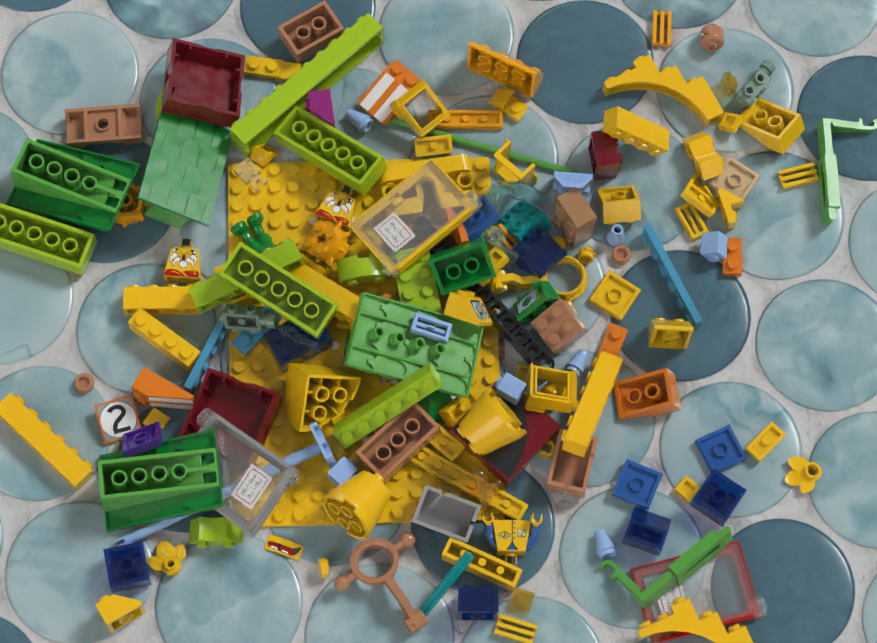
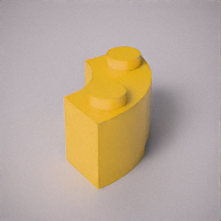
(706, 159)

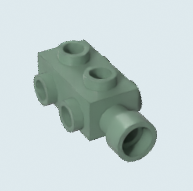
(754, 86)
(247, 318)

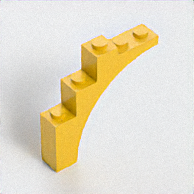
(646, 76)
(684, 619)

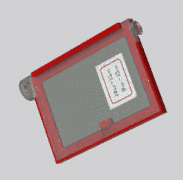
(717, 586)

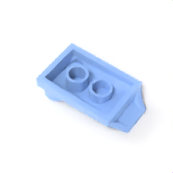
(566, 180)

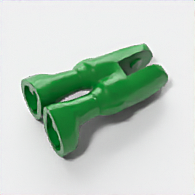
(255, 223)

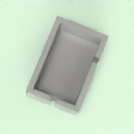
(446, 513)

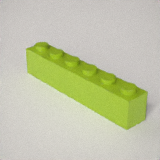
(218, 291)
(387, 405)

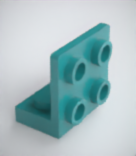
(524, 218)

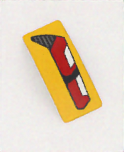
(284, 547)

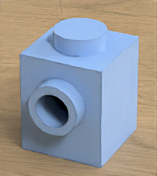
(714, 246)
(510, 388)
(342, 471)

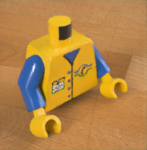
(511, 537)

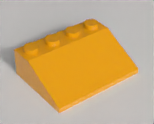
(503, 69)

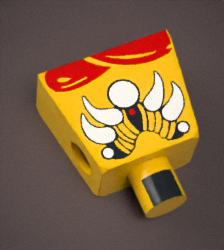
(338, 207)
(183, 264)

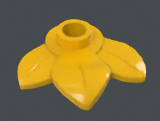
(799, 474)
(167, 555)

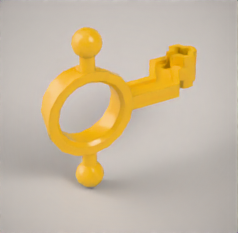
(515, 282)

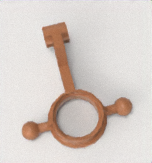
(414, 619)

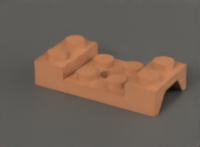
(123, 125)

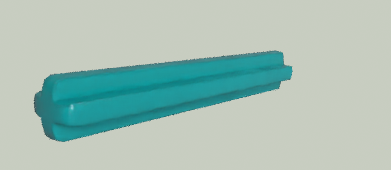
(446, 583)

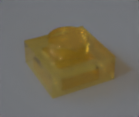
(729, 83)
(522, 600)

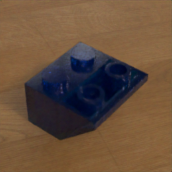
(647, 531)

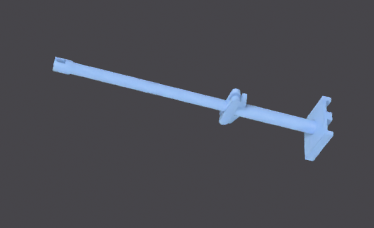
(310, 451)

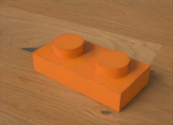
(733, 263)
(613, 340)

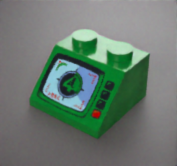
(535, 301)

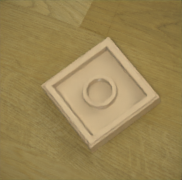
(736, 180)

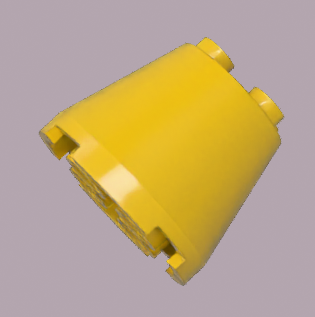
(490, 424)
(357, 503)

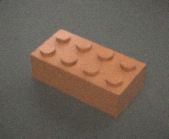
(398, 442)

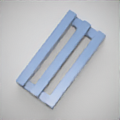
(414, 329)

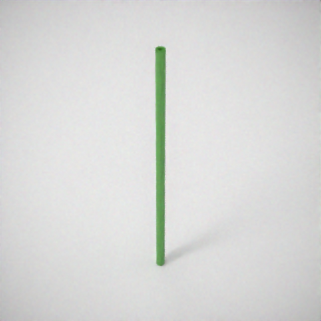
(487, 148)

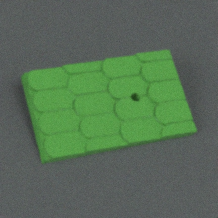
(385, 347)

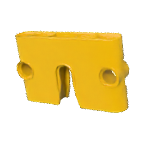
(455, 166)

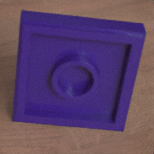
(142, 439)

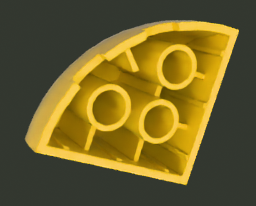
(317, 394)

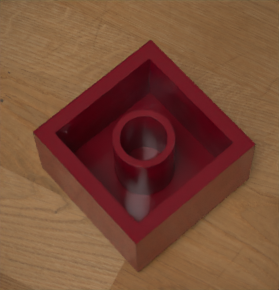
(604, 155)

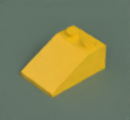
(772, 125)
(669, 334)

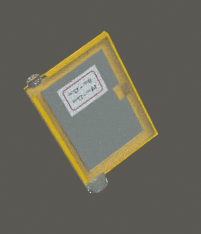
(414, 217)

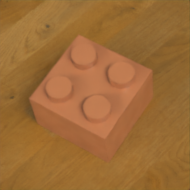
(559, 326)

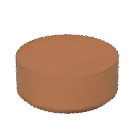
(621, 255)
(84, 383)

